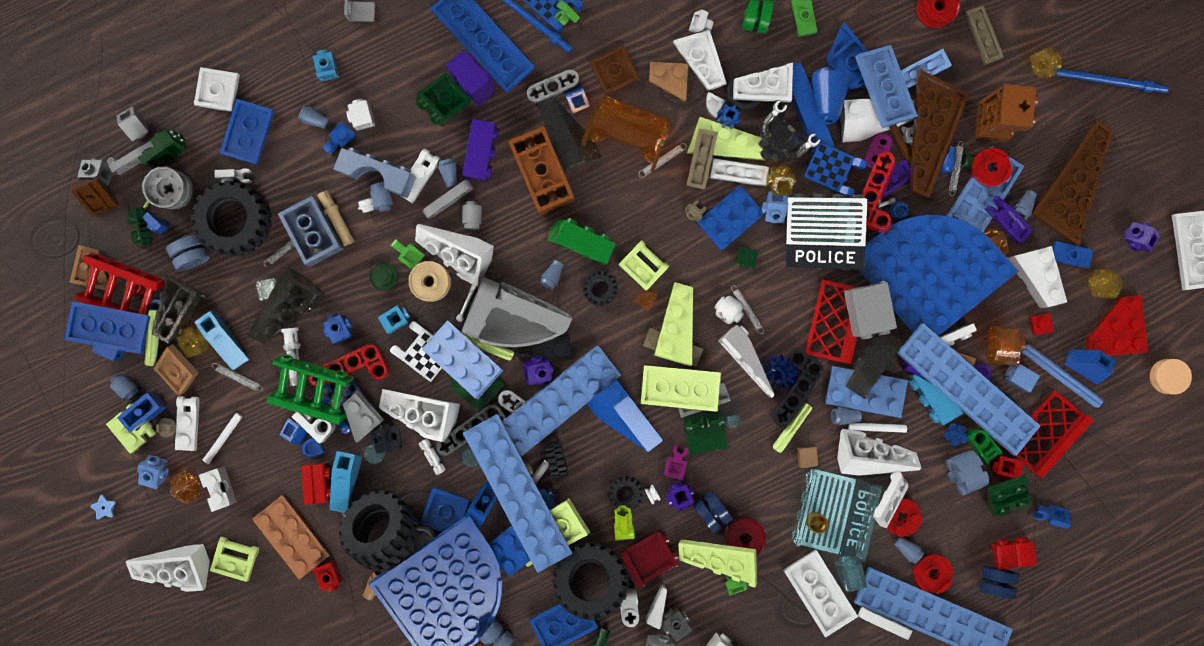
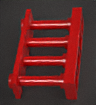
(117, 269)

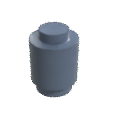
(381, 197)
(124, 387)

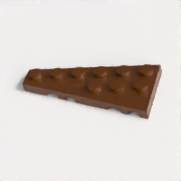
(938, 114)
(1072, 192)

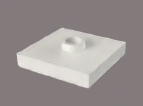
(216, 89)

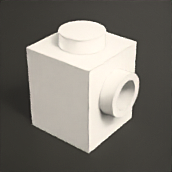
(360, 114)

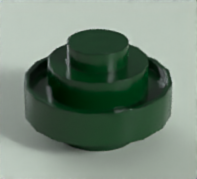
(383, 276)

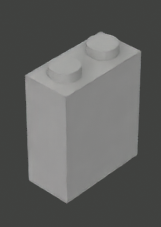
(870, 310)

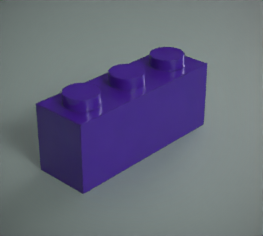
(480, 150)

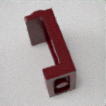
(649, 558)

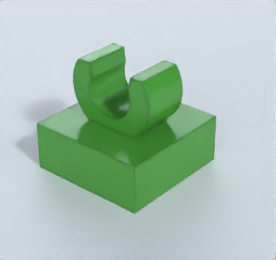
(566, 13)
(734, 586)

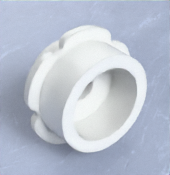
(366, 205)

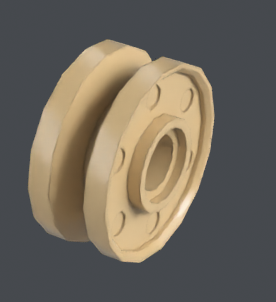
(418, 278)

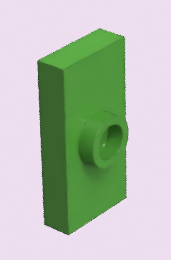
(804, 17)

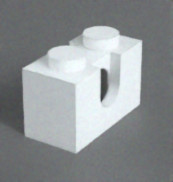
(212, 482)

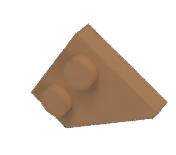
(670, 77)
(81, 271)

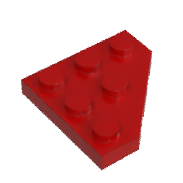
(1121, 329)

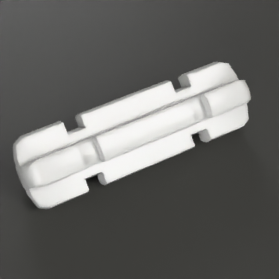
(432, 456)

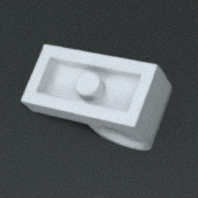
(314, 428)

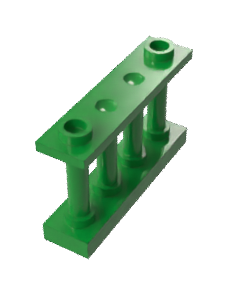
(298, 402)

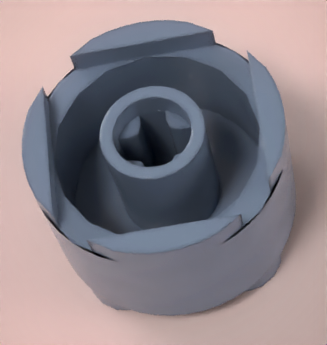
(967, 472)

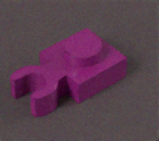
(675, 466)

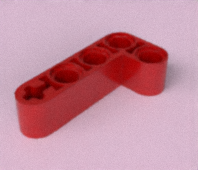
(879, 190)
(364, 360)

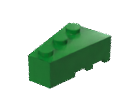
(581, 240)

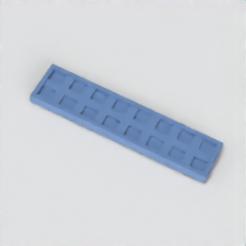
(975, 197)
(968, 389)
(560, 399)
(517, 493)
(929, 612)

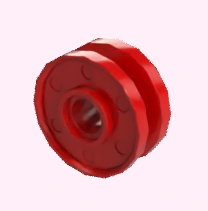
(936, 18)

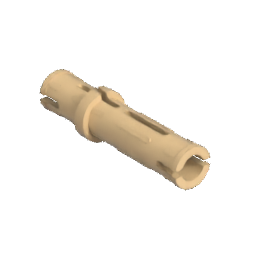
(335, 217)

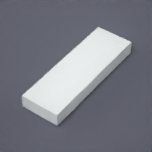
(739, 172)

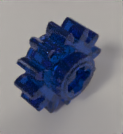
(781, 371)

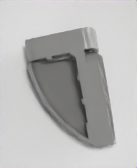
(512, 317)

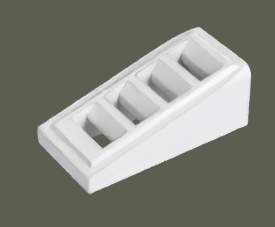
(655, 613)

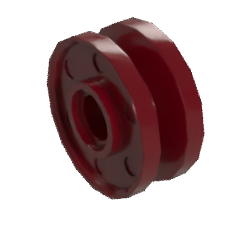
(745, 525)

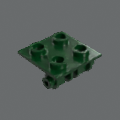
(138, 237)
(705, 432)

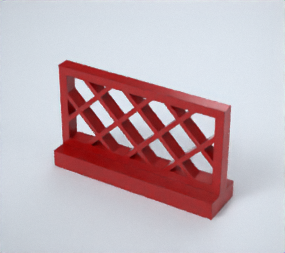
(849, 340)
(1064, 441)

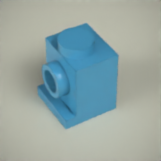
(328, 71)
(387, 319)

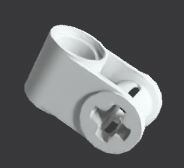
(630, 604)

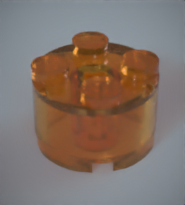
(1004, 345)

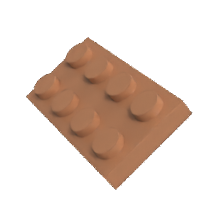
(291, 536)

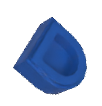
(312, 448)

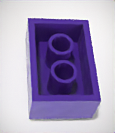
(471, 78)

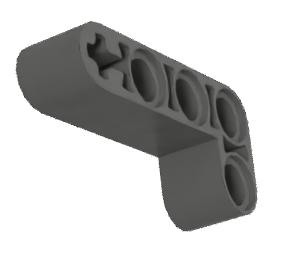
(482, 415)

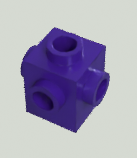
(1141, 237)
(537, 370)
(683, 502)

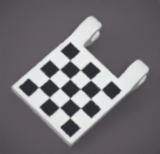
(415, 356)

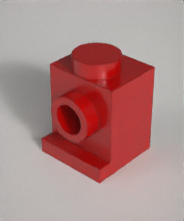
(1013, 467)
(330, 569)

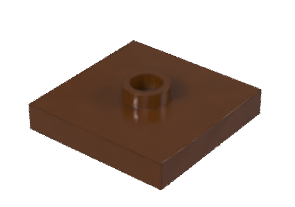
(614, 70)

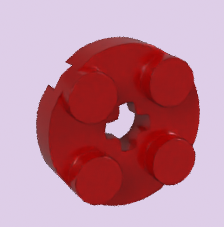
(1001, 163)
(912, 519)
(944, 573)

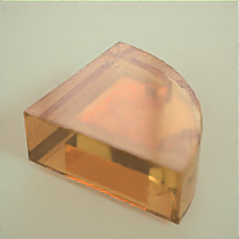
(645, 300)

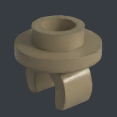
(694, 212)
(166, 427)

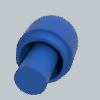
(949, 160)

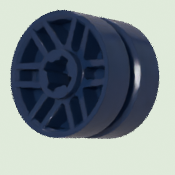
(712, 511)
(999, 582)

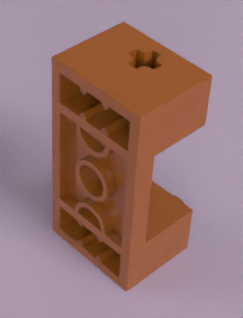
(1000, 113)
(547, 190)

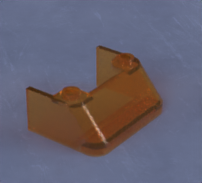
(628, 125)

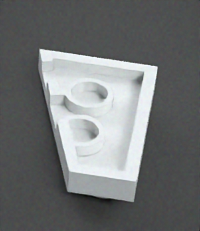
(702, 58)
(765, 86)

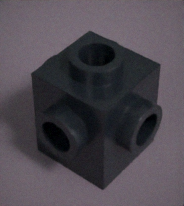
(386, 438)

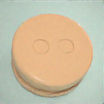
(1170, 376)

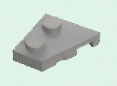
(361, 416)

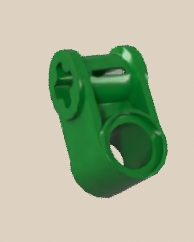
(985, 448)

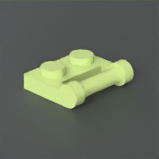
(640, 270)
(232, 565)

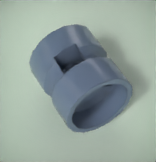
(496, 636)

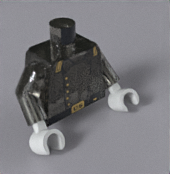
(780, 139)

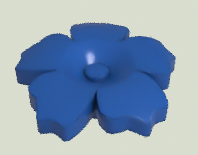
(956, 434)

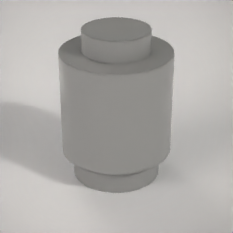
(471, 215)

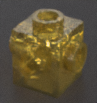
(1046, 62)
(781, 180)
(1105, 284)
(192, 342)

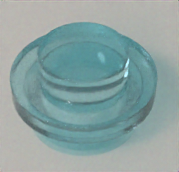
(732, 421)

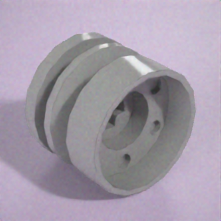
(157, 185)

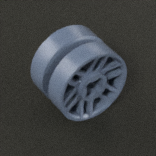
(187, 253)

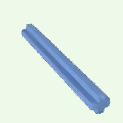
(1062, 376)

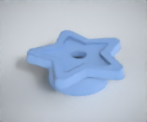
(109, 506)

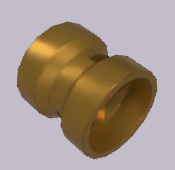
(819, 525)

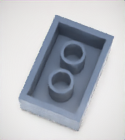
(310, 231)

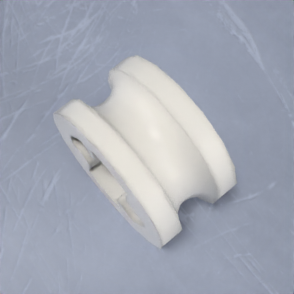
(652, 494)

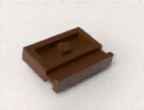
(93, 196)

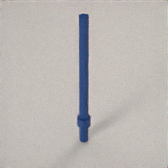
(554, 37)
(1146, 86)

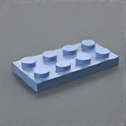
(886, 86)
(462, 360)
(885, 397)

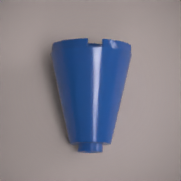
(830, 92)

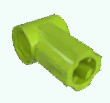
(623, 523)

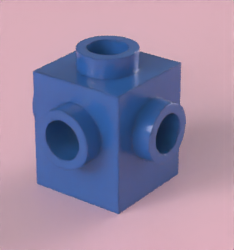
(344, 331)

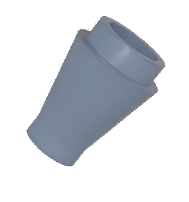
(312, 117)
(448, 171)
(1025, 204)
(551, 276)
(845, 416)
(910, 550)

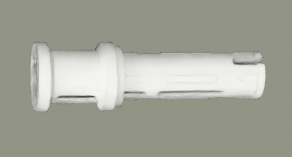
(292, 346)

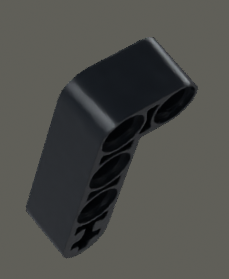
(794, 390)

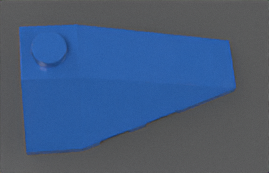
(621, 413)

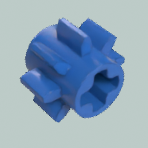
(731, 112)

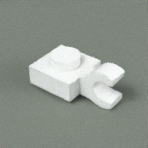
(231, 175)

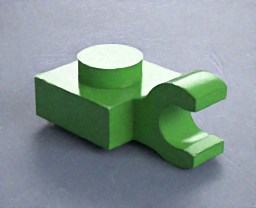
(409, 254)

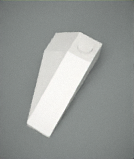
(861, 121)
(461, 252)
(742, 350)
(425, 415)
(868, 456)
(177, 567)

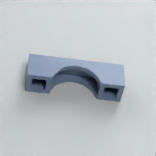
(354, 165)

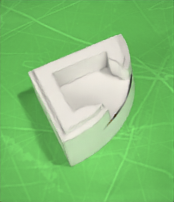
(713, 104)

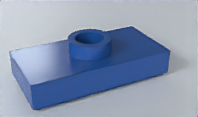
(1072, 255)

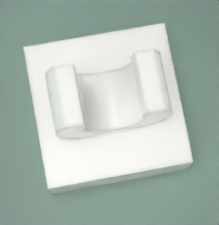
(700, 22)

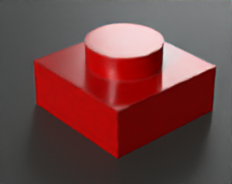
(1041, 324)

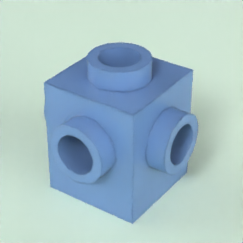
(775, 208)
(152, 471)

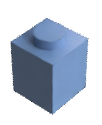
(1021, 377)

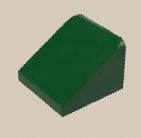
(746, 258)

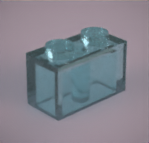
(850, 574)

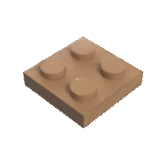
(175, 370)

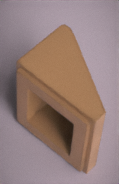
(807, 457)

